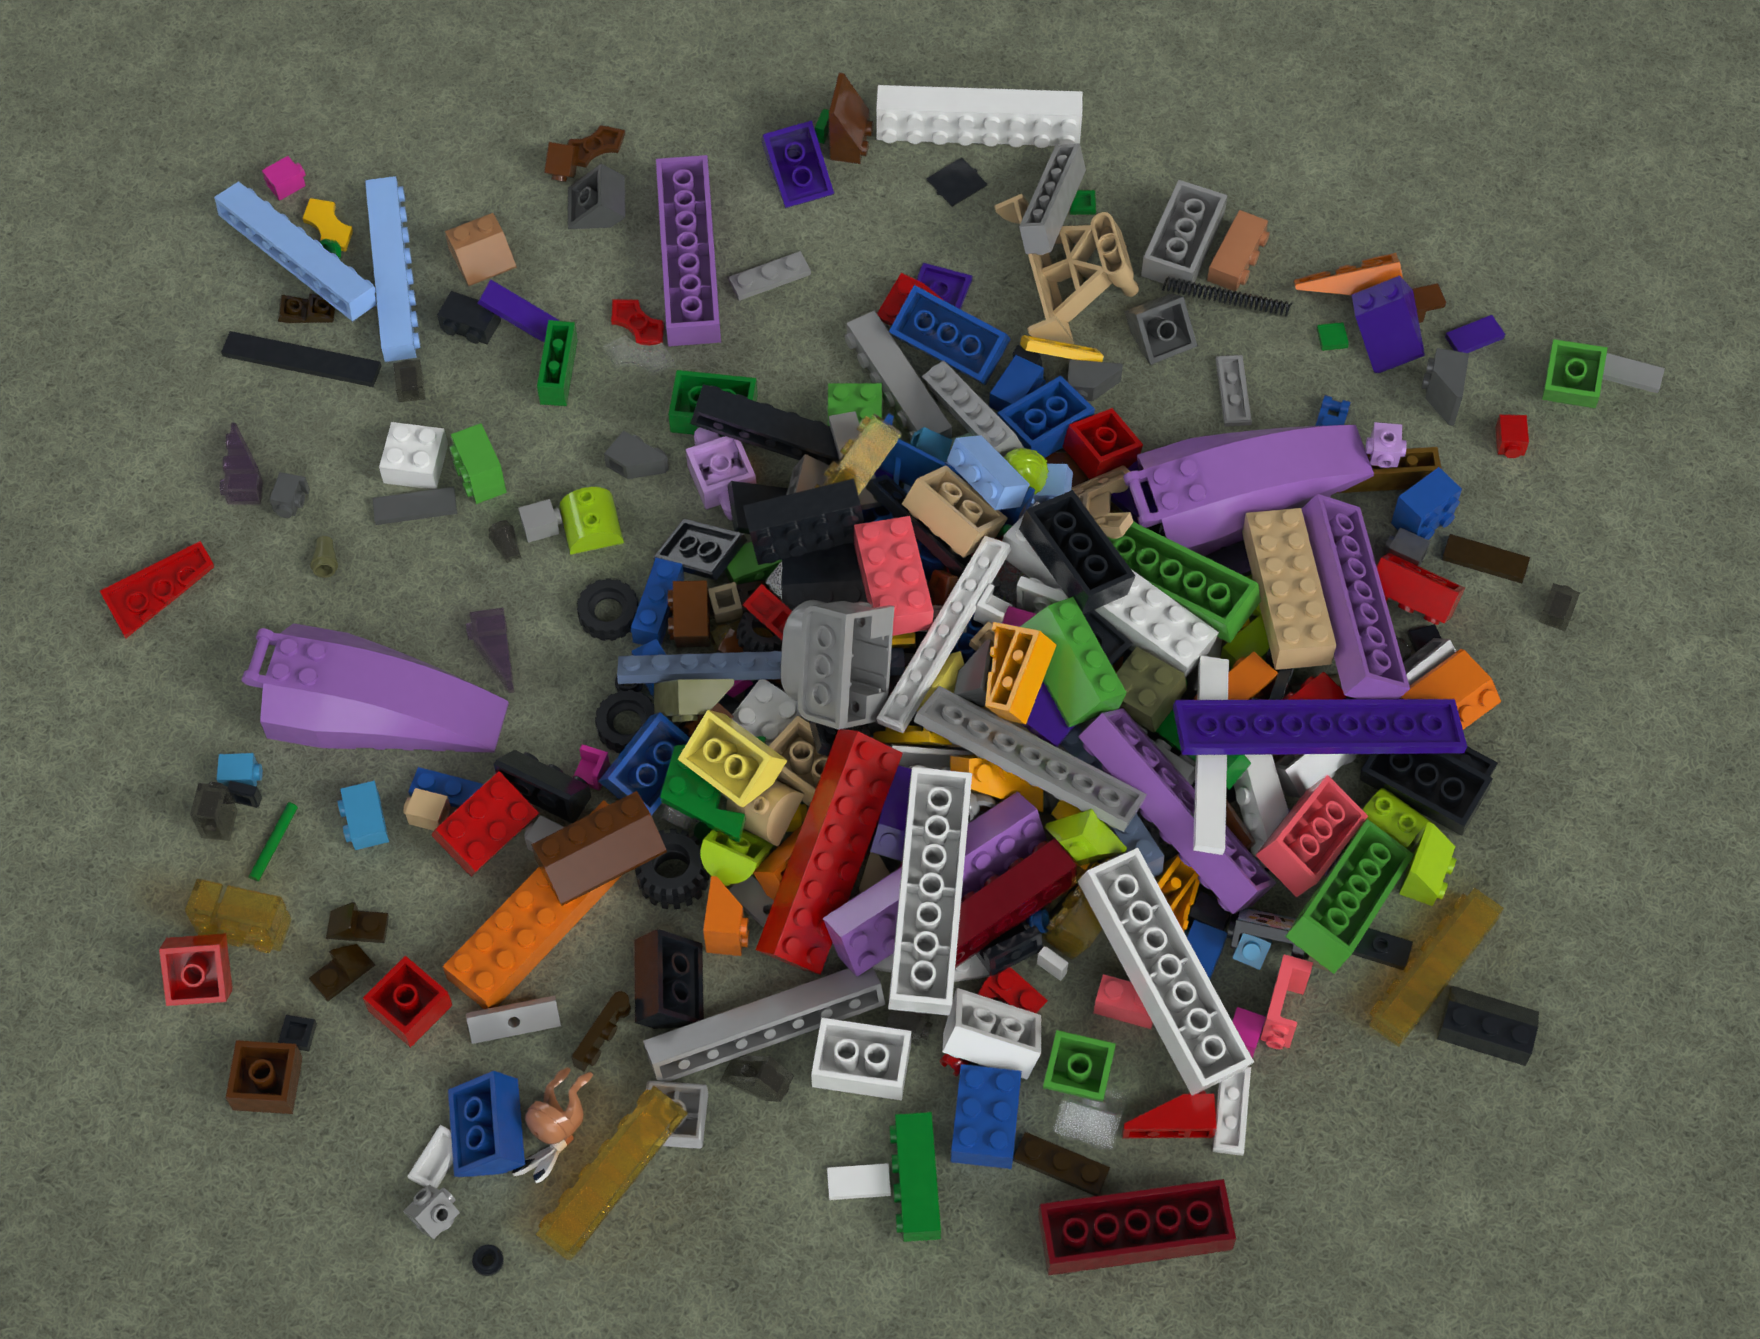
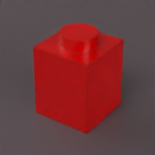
(1512, 435)

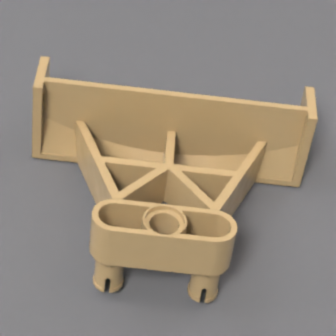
(1115, 269)

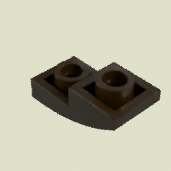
(302, 310)

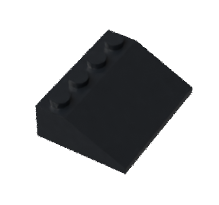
(823, 577)

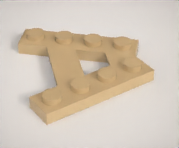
(1096, 497)

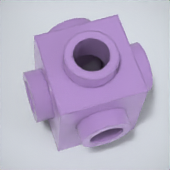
(1386, 445)

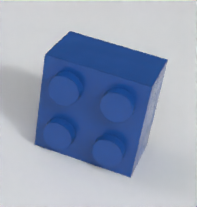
(1427, 505)

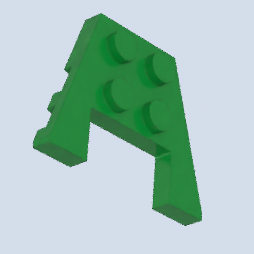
(699, 799)

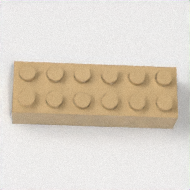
(1289, 589)

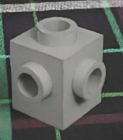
(432, 1211)

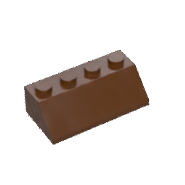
(598, 848)

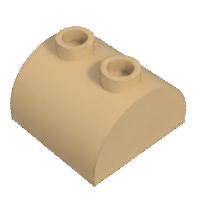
(770, 812)

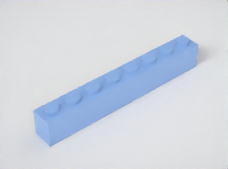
(296, 251)
(391, 270)

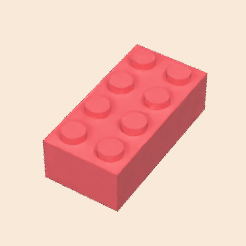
(894, 572)
(1311, 836)

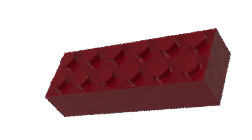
(1013, 897)
(1136, 1227)

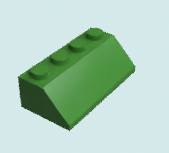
(1079, 670)

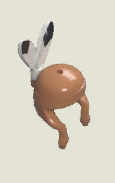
(553, 1125)

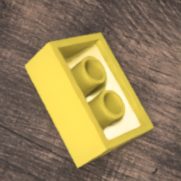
(731, 758)

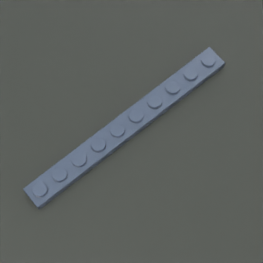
(714, 666)

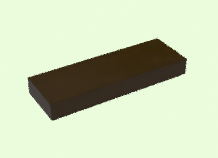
(1486, 558)

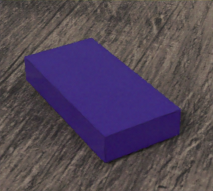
(1475, 335)

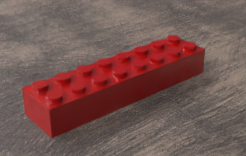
(829, 849)

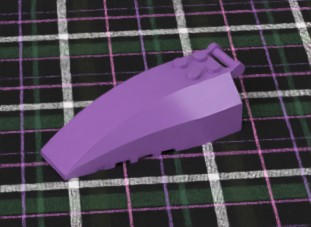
(1214, 480)
(358, 694)

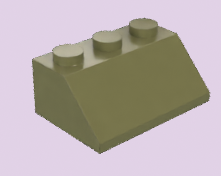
(687, 698)

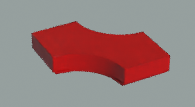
(630, 316)

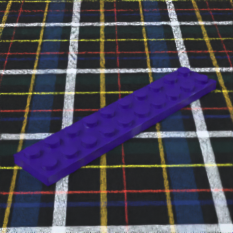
(1319, 726)

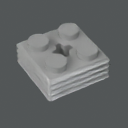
(693, 1100)

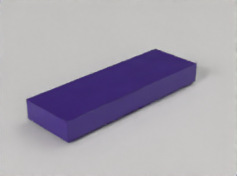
(515, 310)

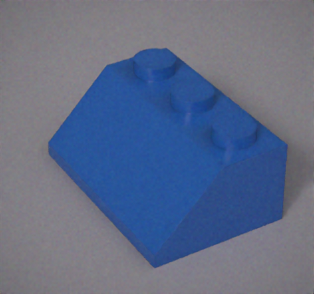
(486, 1126)

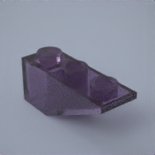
(242, 475)

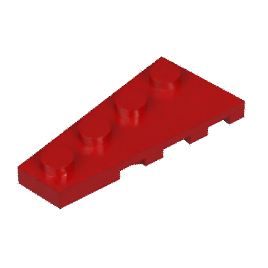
(150, 590)

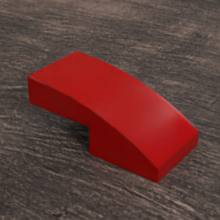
(768, 610)

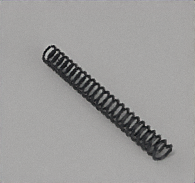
(1221, 292)

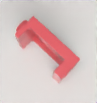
(1292, 977)

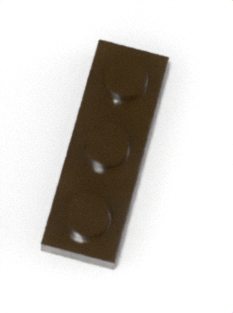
(1061, 1164)

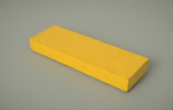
(1060, 349)

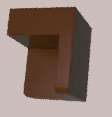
(1428, 299)

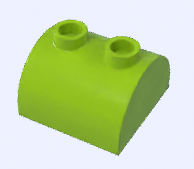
(590, 519)
(1395, 818)
(733, 860)

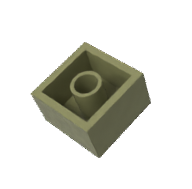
(1150, 688)

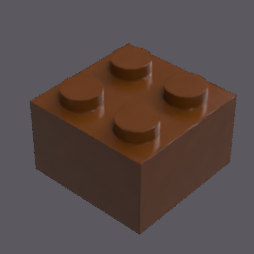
(691, 614)
(264, 1077)

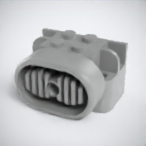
(838, 661)

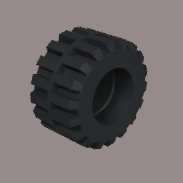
(680, 888)

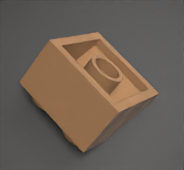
(480, 249)

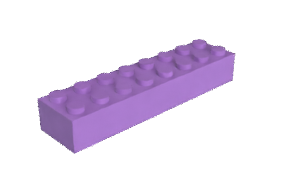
(688, 251)
(1355, 601)
(1169, 804)
(866, 924)

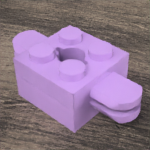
(715, 464)

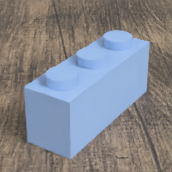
(988, 472)

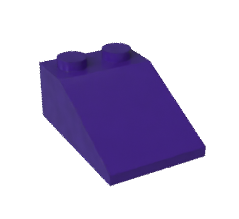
(797, 164)
(1389, 324)
(891, 825)

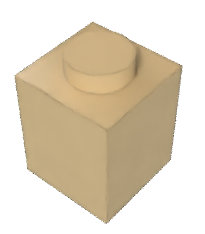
(426, 809)

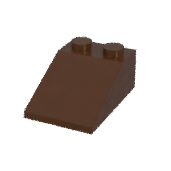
(848, 123)

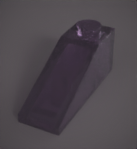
(491, 640)

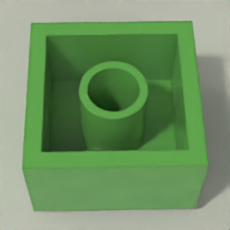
(1574, 373)
(857, 397)
(477, 464)

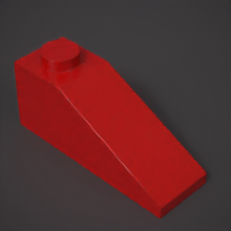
(1178, 1118)

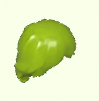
(1030, 466)

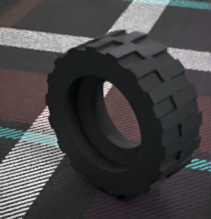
(607, 590)
(611, 708)

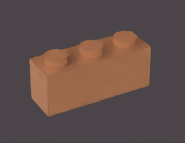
(1238, 251)

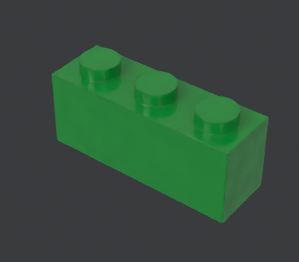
(557, 363)

